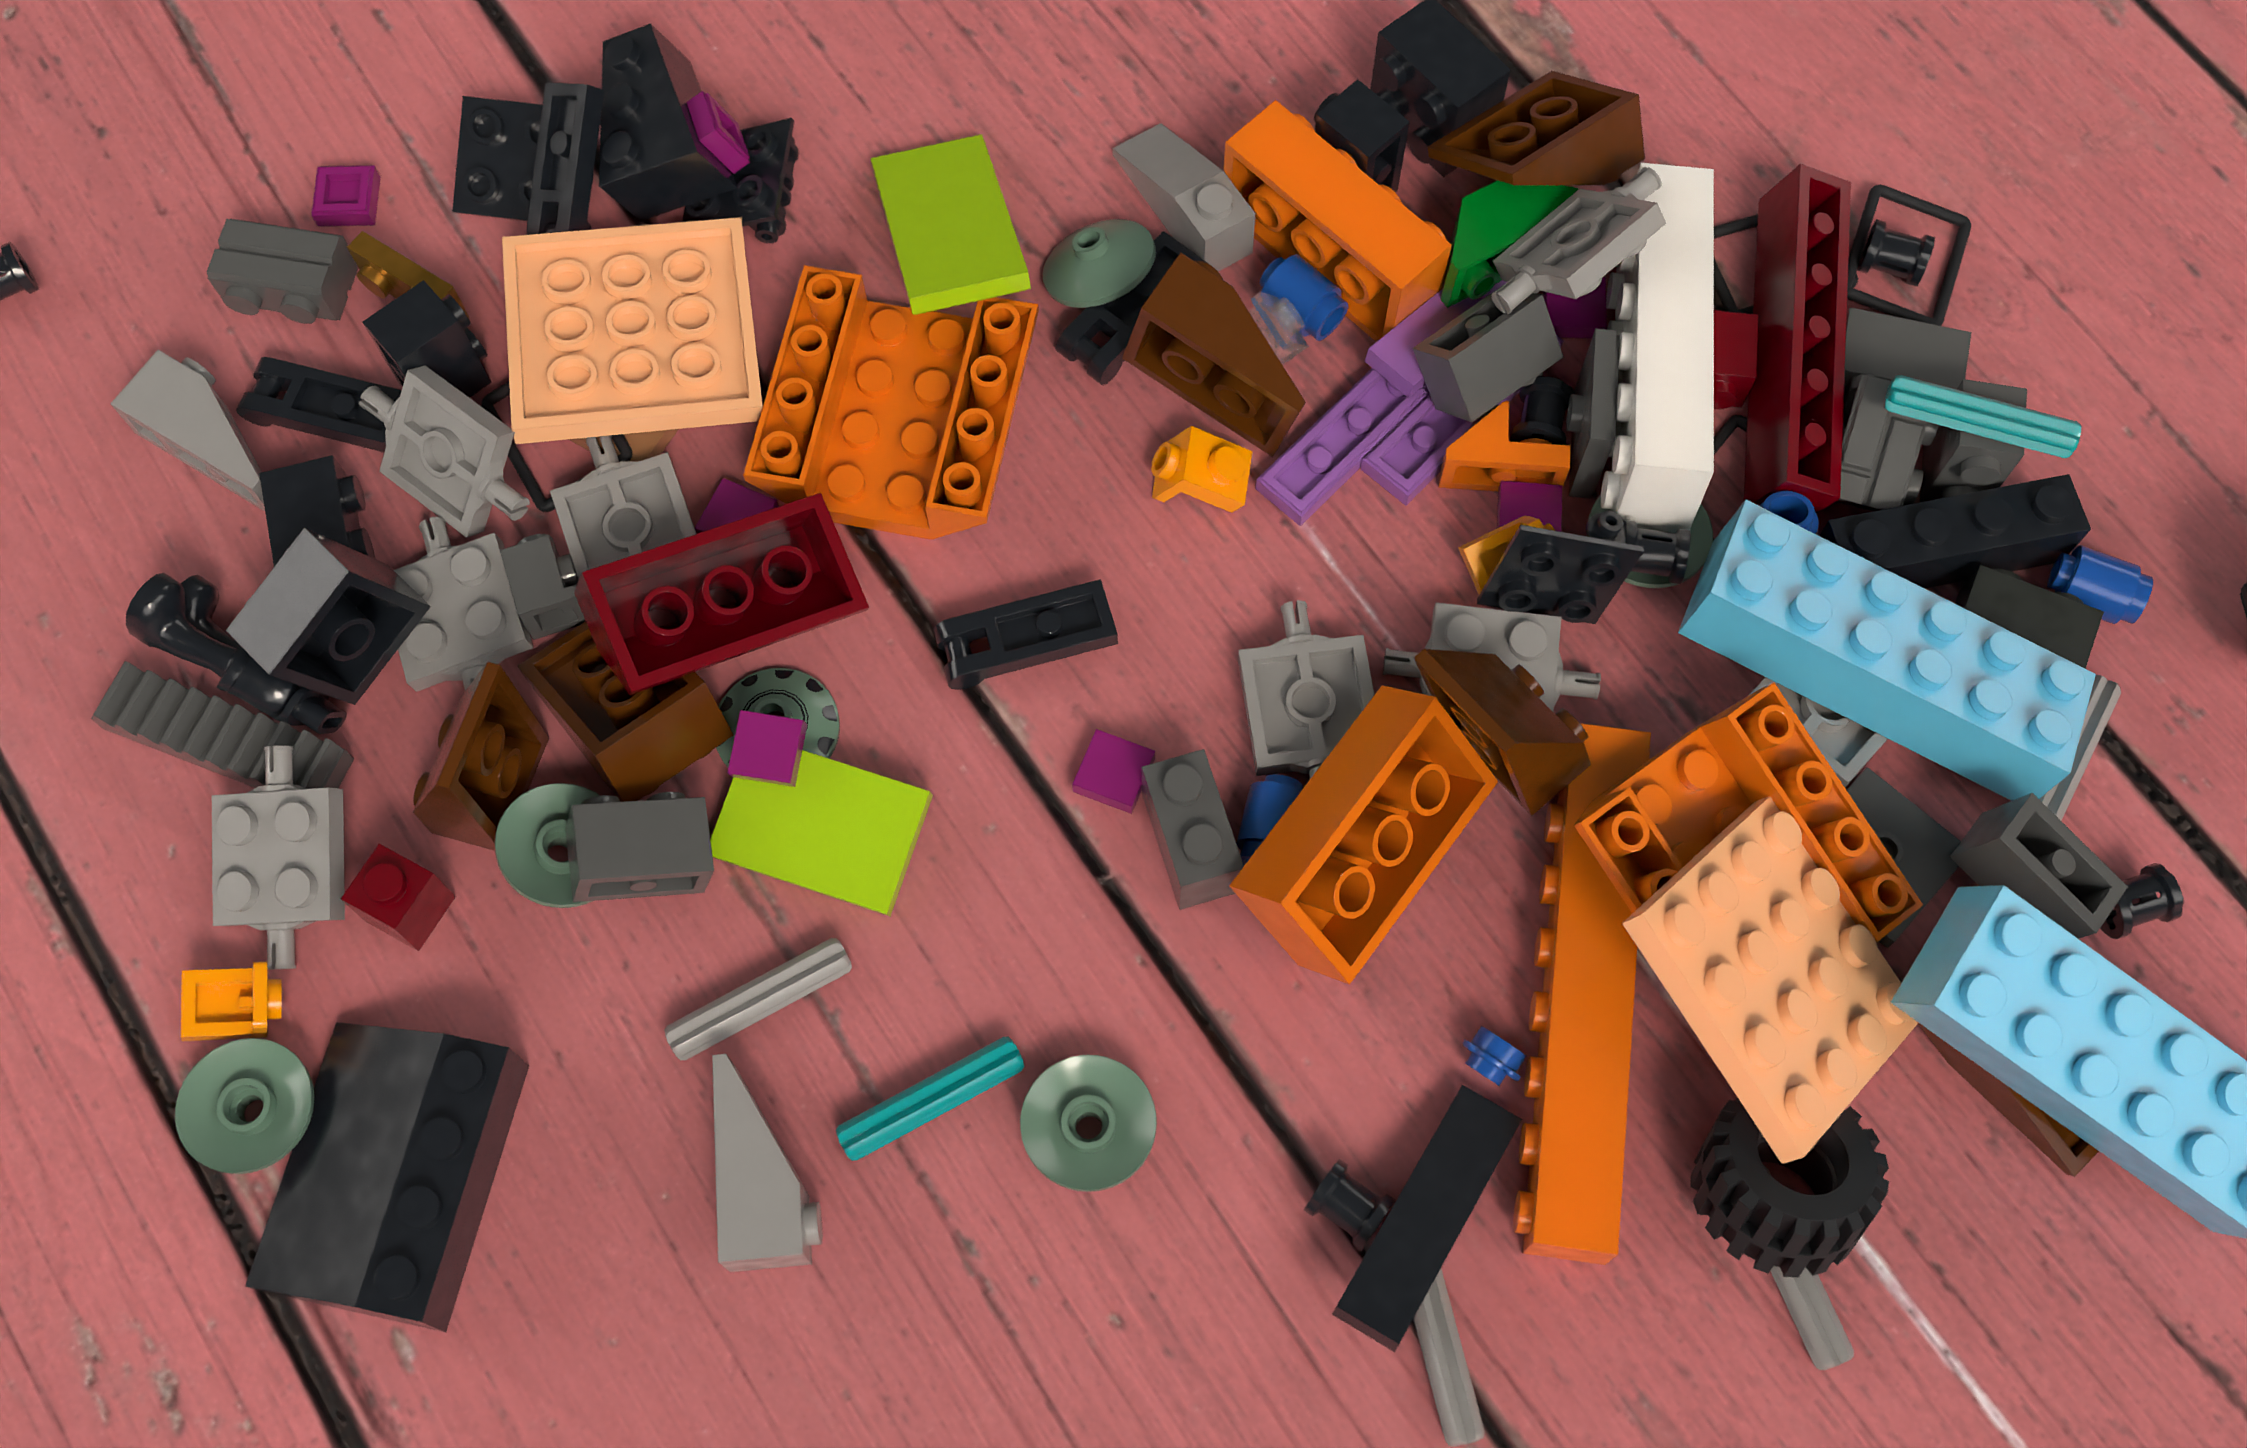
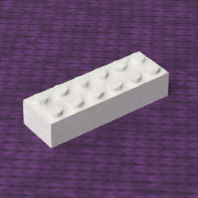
(1665, 360)

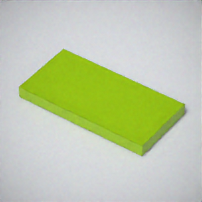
(949, 224)

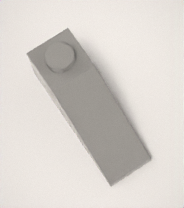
(1189, 196)
(185, 417)
(759, 1197)

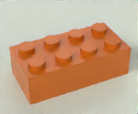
(1336, 219)
(1365, 833)

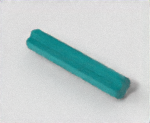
(1983, 416)
(929, 1098)

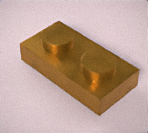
(390, 272)

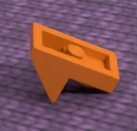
(1486, 457)

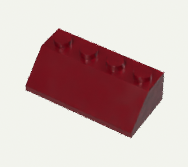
(719, 594)

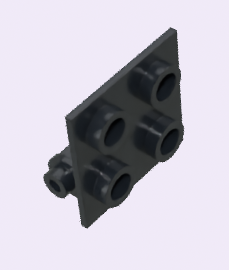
(496, 157)
(761, 184)
(1563, 571)

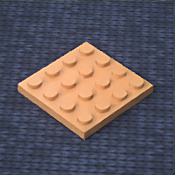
(629, 330)
(1773, 976)

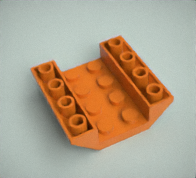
(890, 407)
(1709, 776)

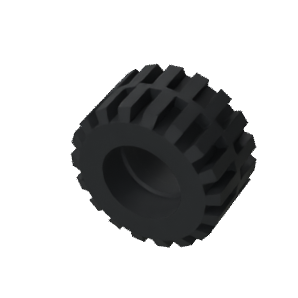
(1774, 1221)

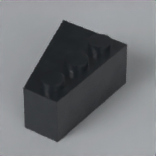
(646, 130)

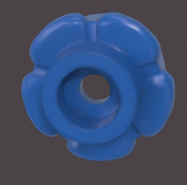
(1493, 1056)

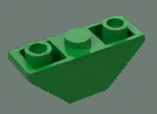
(1488, 226)

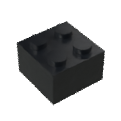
(1435, 76)
(327, 618)

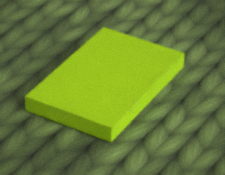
(830, 833)

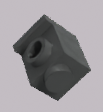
(542, 586)

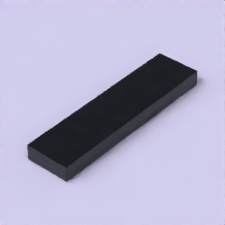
(1427, 1218)

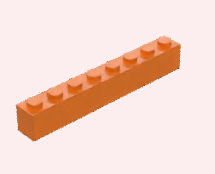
(1583, 1027)

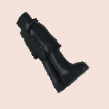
(180, 622)

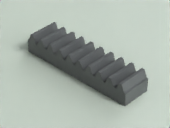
(212, 731)

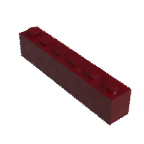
(1801, 339)

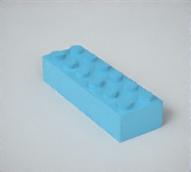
(1889, 654)
(2088, 1049)

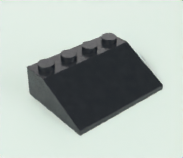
(391, 1174)

